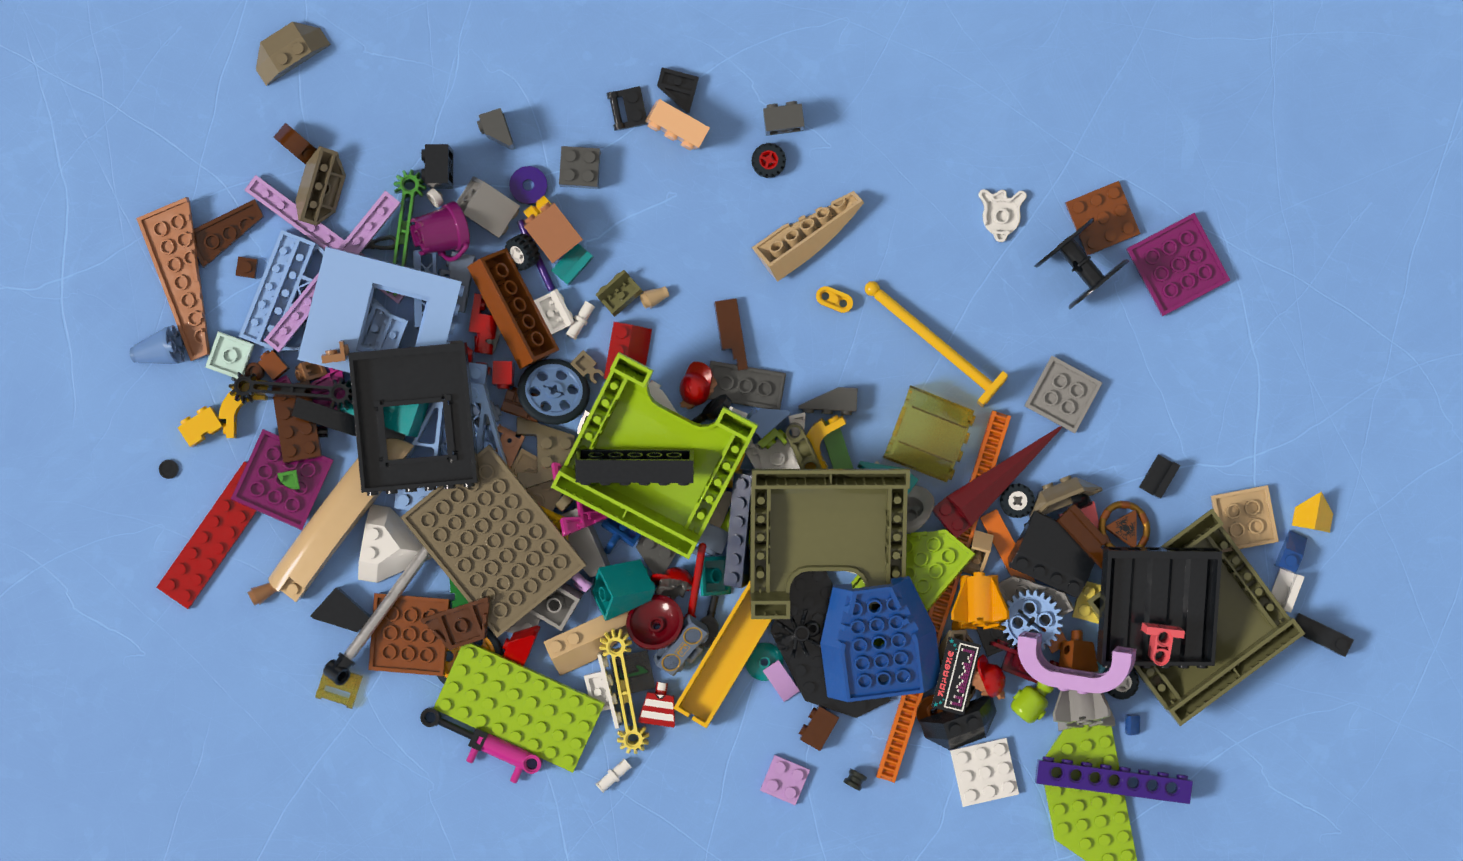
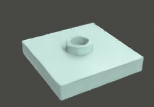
(229, 355)

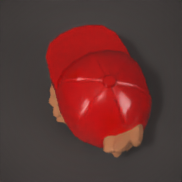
(696, 385)
(989, 678)

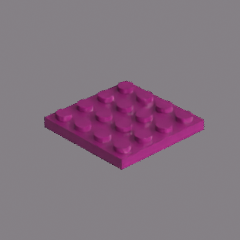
(1178, 264)
(262, 490)

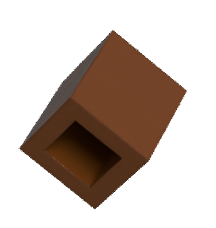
(273, 364)

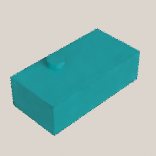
(402, 418)

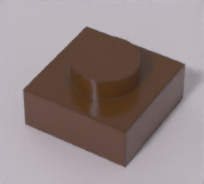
(246, 267)

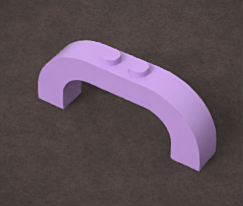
(1071, 679)

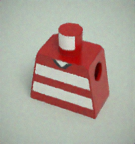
(658, 707)

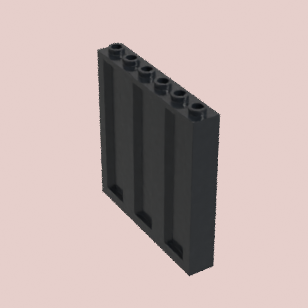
(1160, 588)

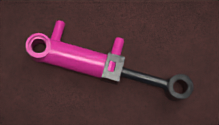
(489, 744)

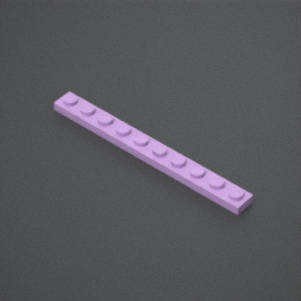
(287, 210)
(354, 243)

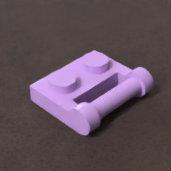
(581, 583)

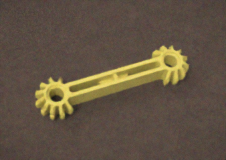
(624, 691)

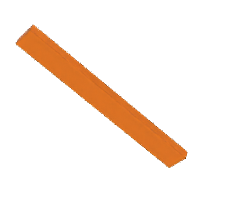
(1004, 544)

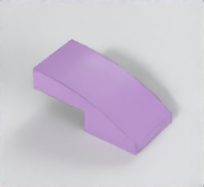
(781, 680)

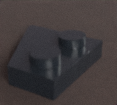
(678, 87)

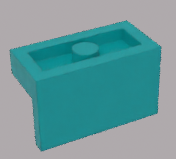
(572, 264)

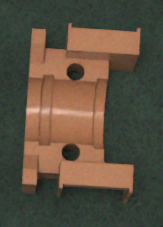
(510, 449)

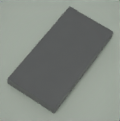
(748, 387)

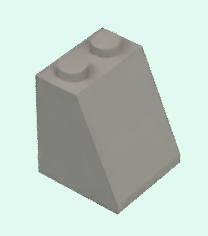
(487, 207)

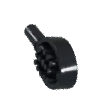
(713, 408)
(711, 622)

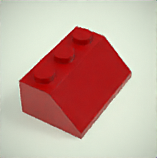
(630, 341)

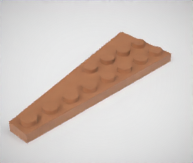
(174, 254)

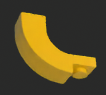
(230, 408)
(818, 432)

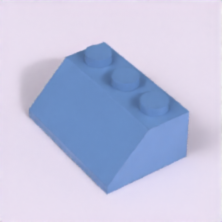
(767, 419)

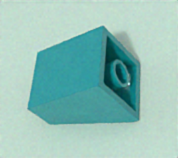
(622, 588)

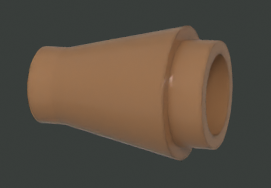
(261, 593)

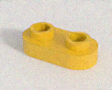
(834, 299)

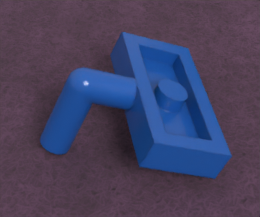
(619, 532)

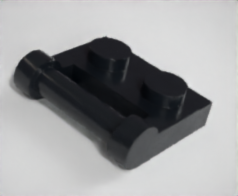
(633, 105)

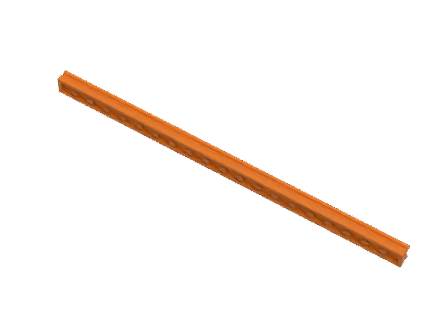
(939, 612)

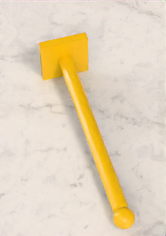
(872, 289)

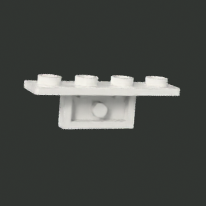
(599, 687)

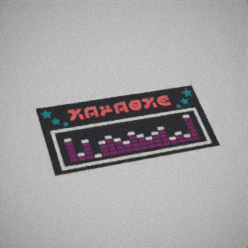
(956, 676)

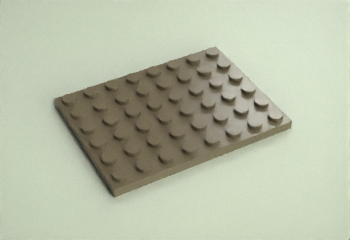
(495, 542)

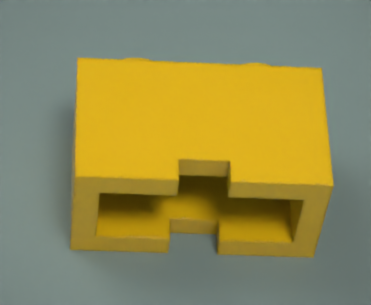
(195, 428)

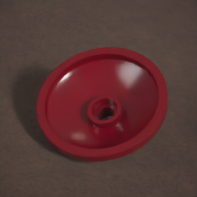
(644, 618)

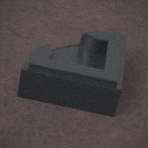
(1081, 500)

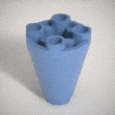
(160, 348)

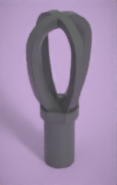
(372, 243)

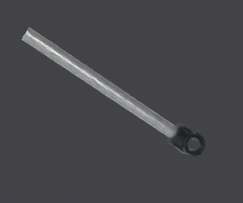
(338, 669)

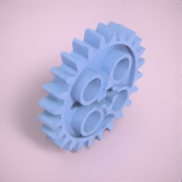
(1042, 606)

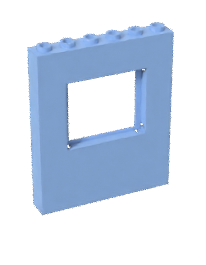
(345, 296)

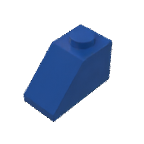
(1291, 552)

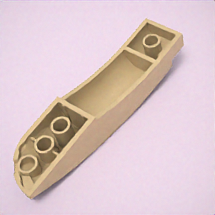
(328, 529)

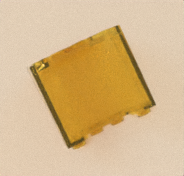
(929, 434)

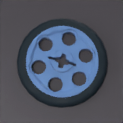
(556, 414)

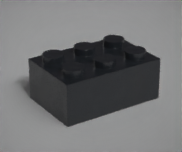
(438, 166)

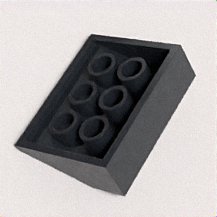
(1051, 555)

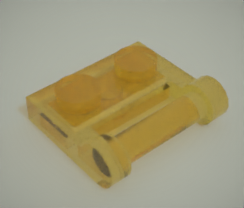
(351, 686)

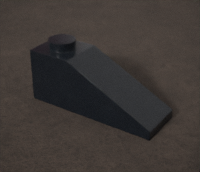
(1324, 635)

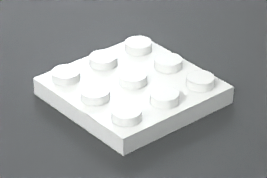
(984, 772)

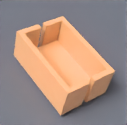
(676, 125)

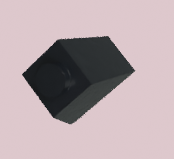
(341, 611)

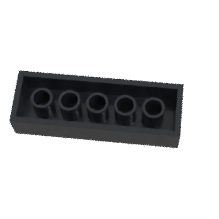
(634, 466)

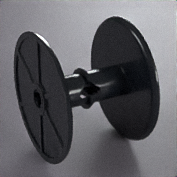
(1081, 264)

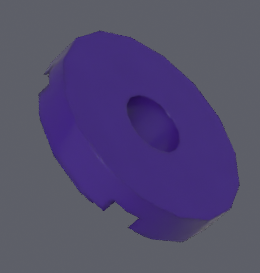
(522, 175)

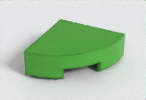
(289, 479)

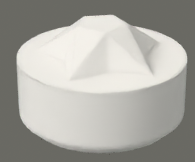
(435, 197)

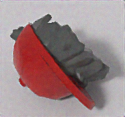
(673, 582)

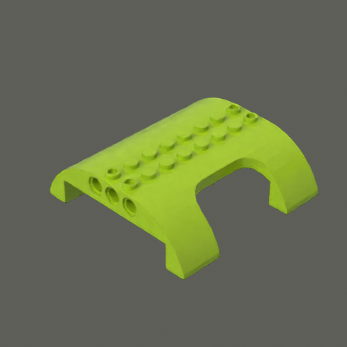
(631, 419)

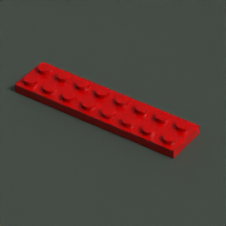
(207, 546)

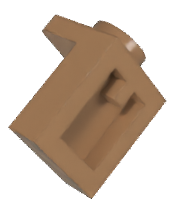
(333, 356)
(308, 371)

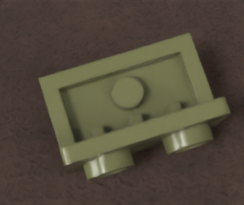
(619, 293)

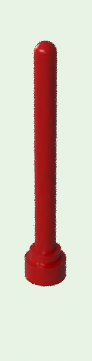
(696, 580)

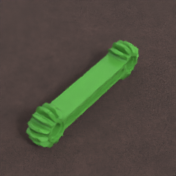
(403, 229)

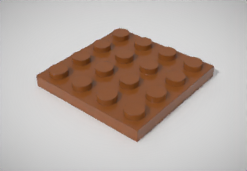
(404, 642)

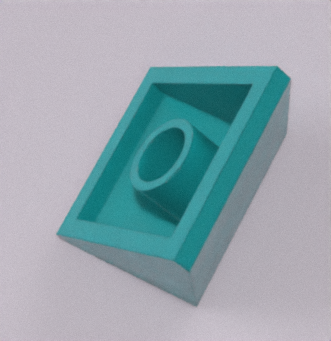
(713, 577)

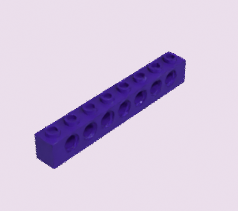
(1181, 794)

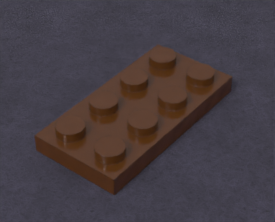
(297, 437)

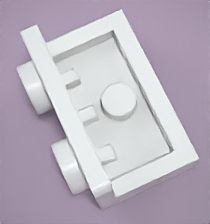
(554, 311)

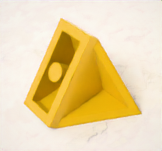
(1313, 514)

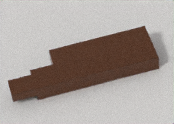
(730, 330)
(1083, 532)

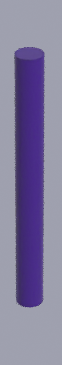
(540, 265)

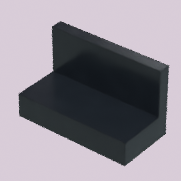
(1159, 476)

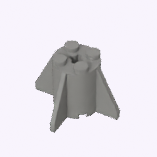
(1077, 709)

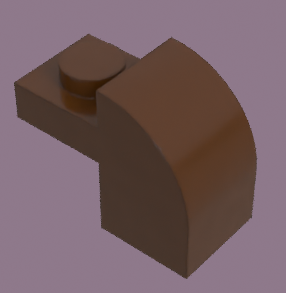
(295, 143)

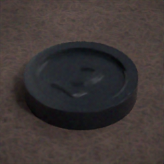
(168, 469)

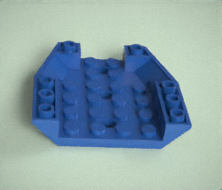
(854, 661)

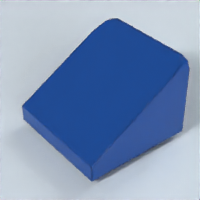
(1132, 724)

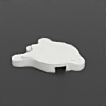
(1001, 213)

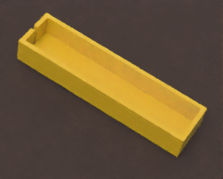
(722, 663)

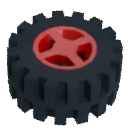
(765, 155)

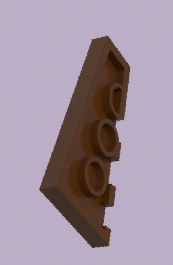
(224, 230)

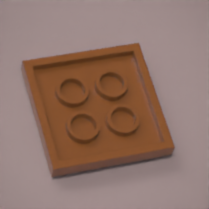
(1111, 216)

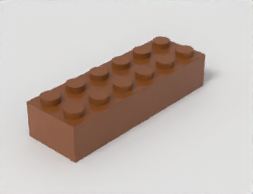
(513, 308)

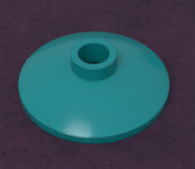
(762, 651)

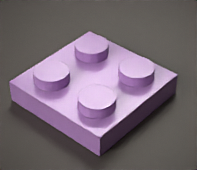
(784, 779)

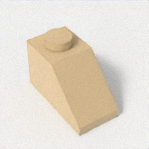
(981, 546)

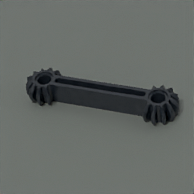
(291, 390)

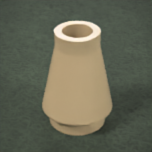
(653, 297)

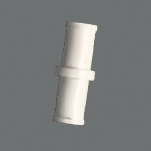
(580, 320)
(613, 775)

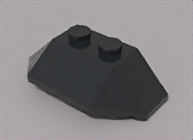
(956, 730)

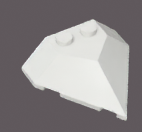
(386, 545)

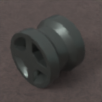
(855, 779)

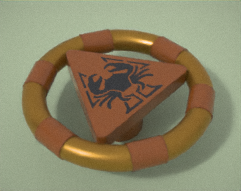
(1126, 526)

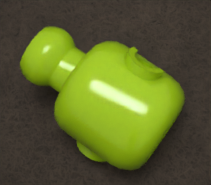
(1031, 702)

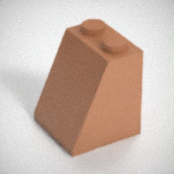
(552, 231)

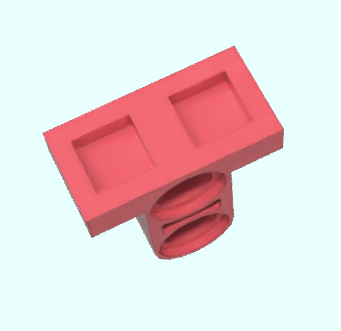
(1163, 645)

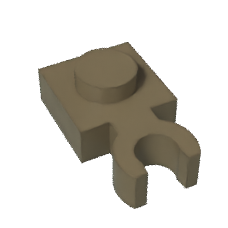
(585, 364)

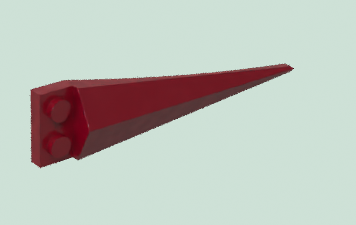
(970, 501)

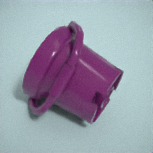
(442, 231)

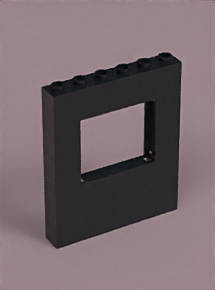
(410, 378)

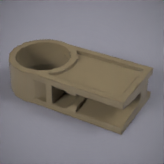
(563, 503)

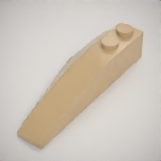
(798, 242)
(582, 642)

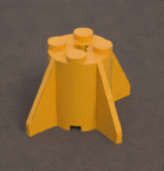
(979, 603)

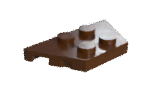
(461, 623)

